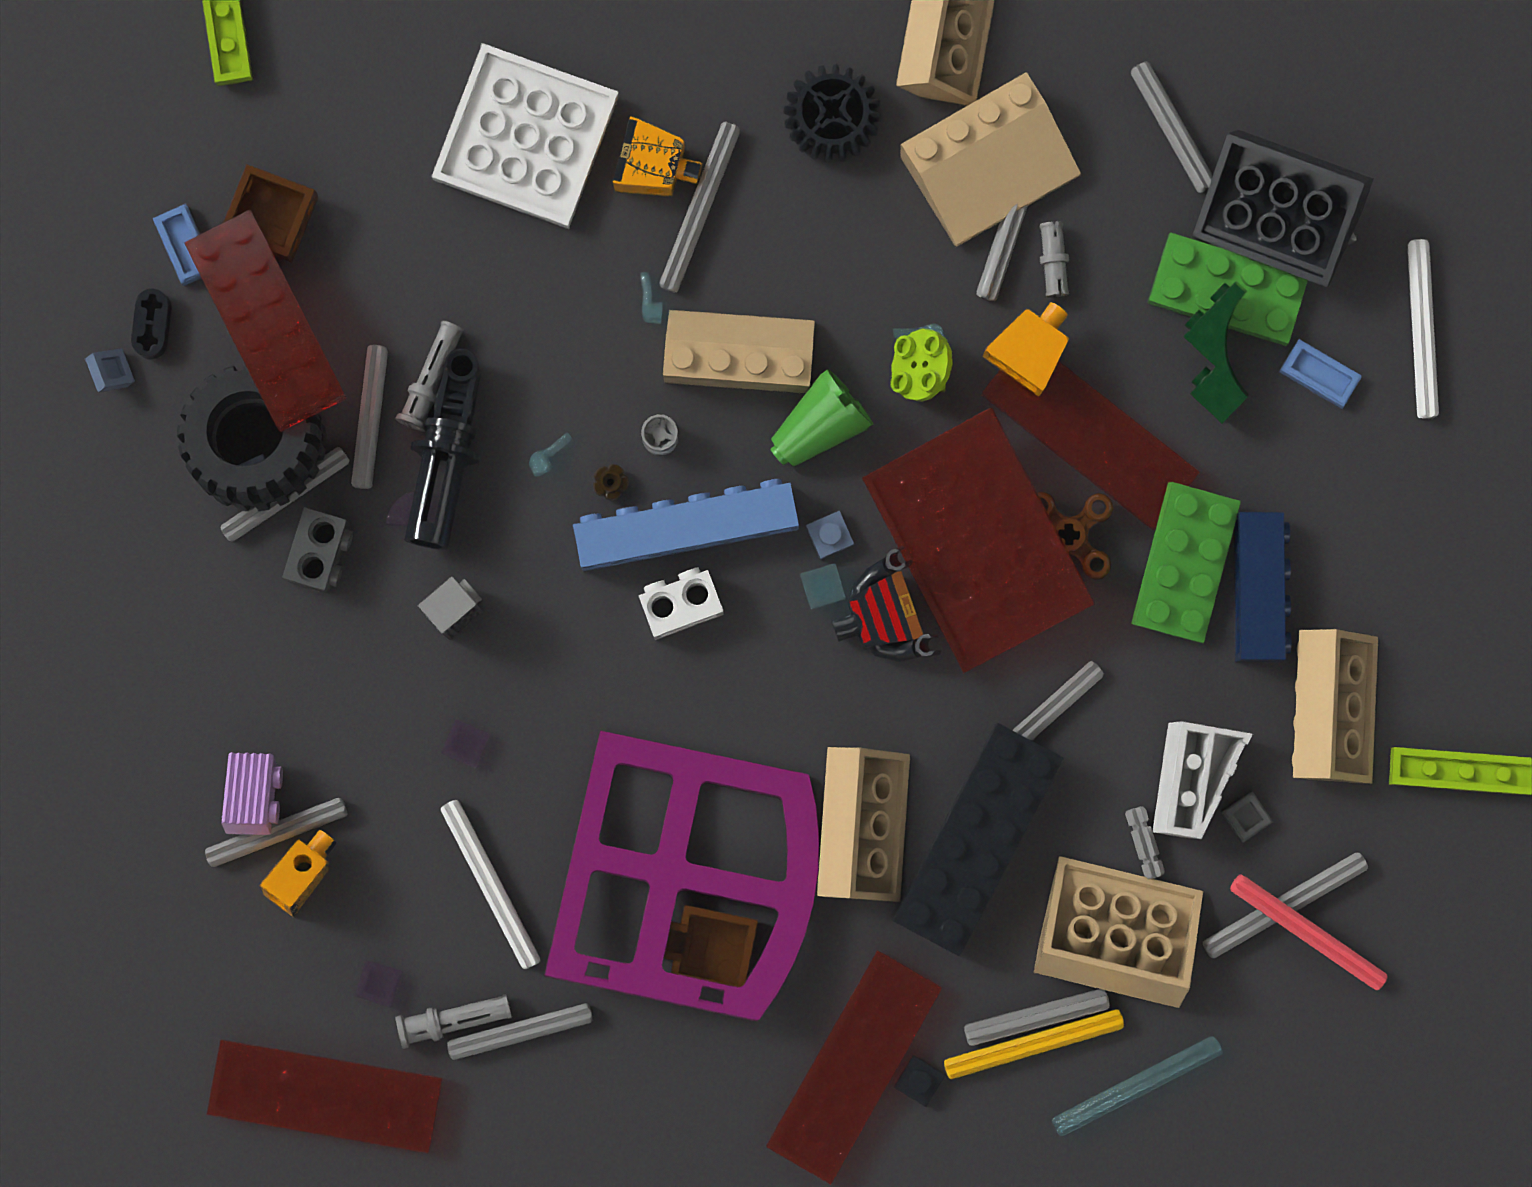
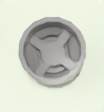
(660, 428)

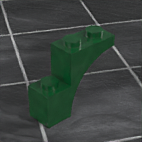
(1216, 389)

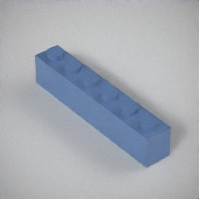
(685, 526)

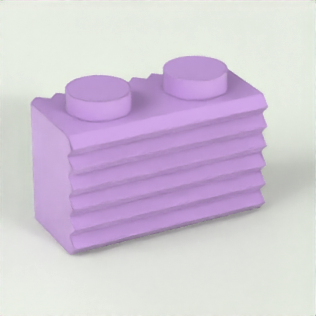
(251, 794)

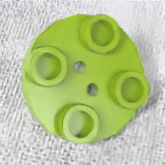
(921, 381)

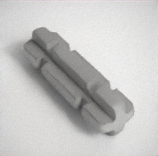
(1145, 842)

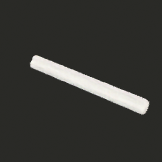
(1423, 329)
(490, 884)

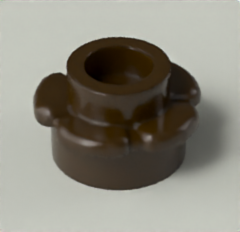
(614, 491)

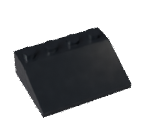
(1281, 207)

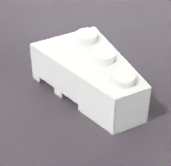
(1194, 775)

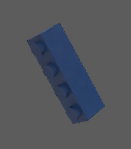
(1260, 587)

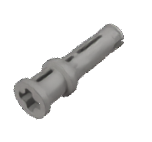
(424, 392)
(434, 1023)

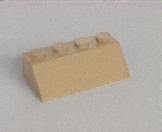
(945, 49)
(738, 351)
(1335, 706)
(863, 824)

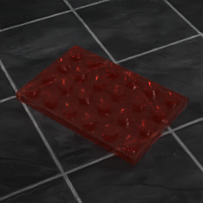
(978, 540)

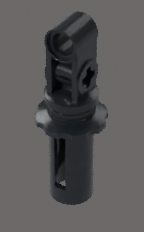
(445, 440)

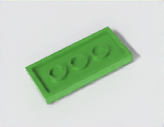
(1196, 270)
(1186, 562)

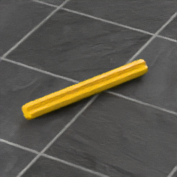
(1033, 1044)

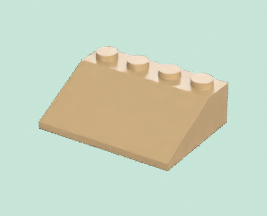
(990, 159)
(1119, 932)

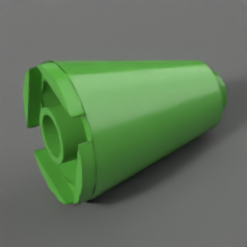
(819, 421)

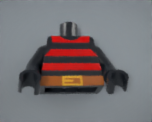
(885, 613)

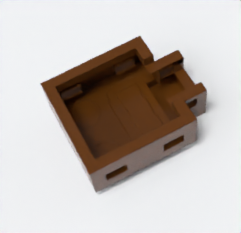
(278, 206)
(711, 946)

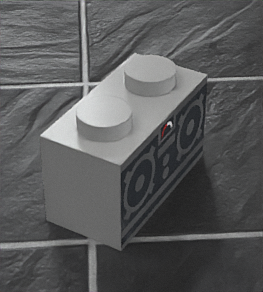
(451, 606)

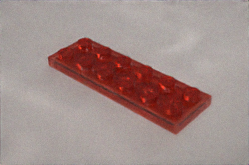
(265, 321)
(1095, 439)
(853, 1067)
(324, 1096)

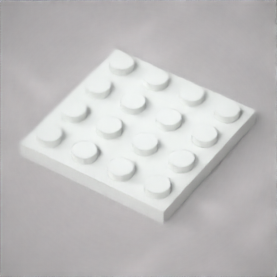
(525, 136)

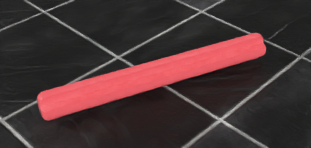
(1308, 932)

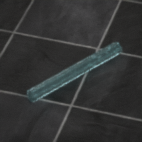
(1137, 1086)

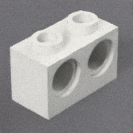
(684, 613)

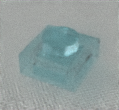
(822, 586)

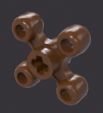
(1081, 524)

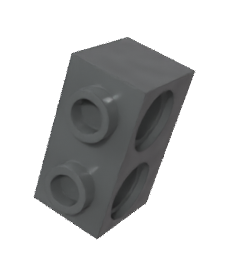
(307, 549)

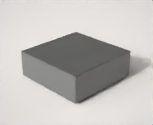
(1246, 817)

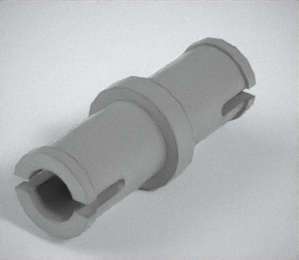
(1054, 259)

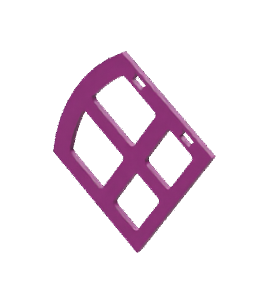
(670, 873)

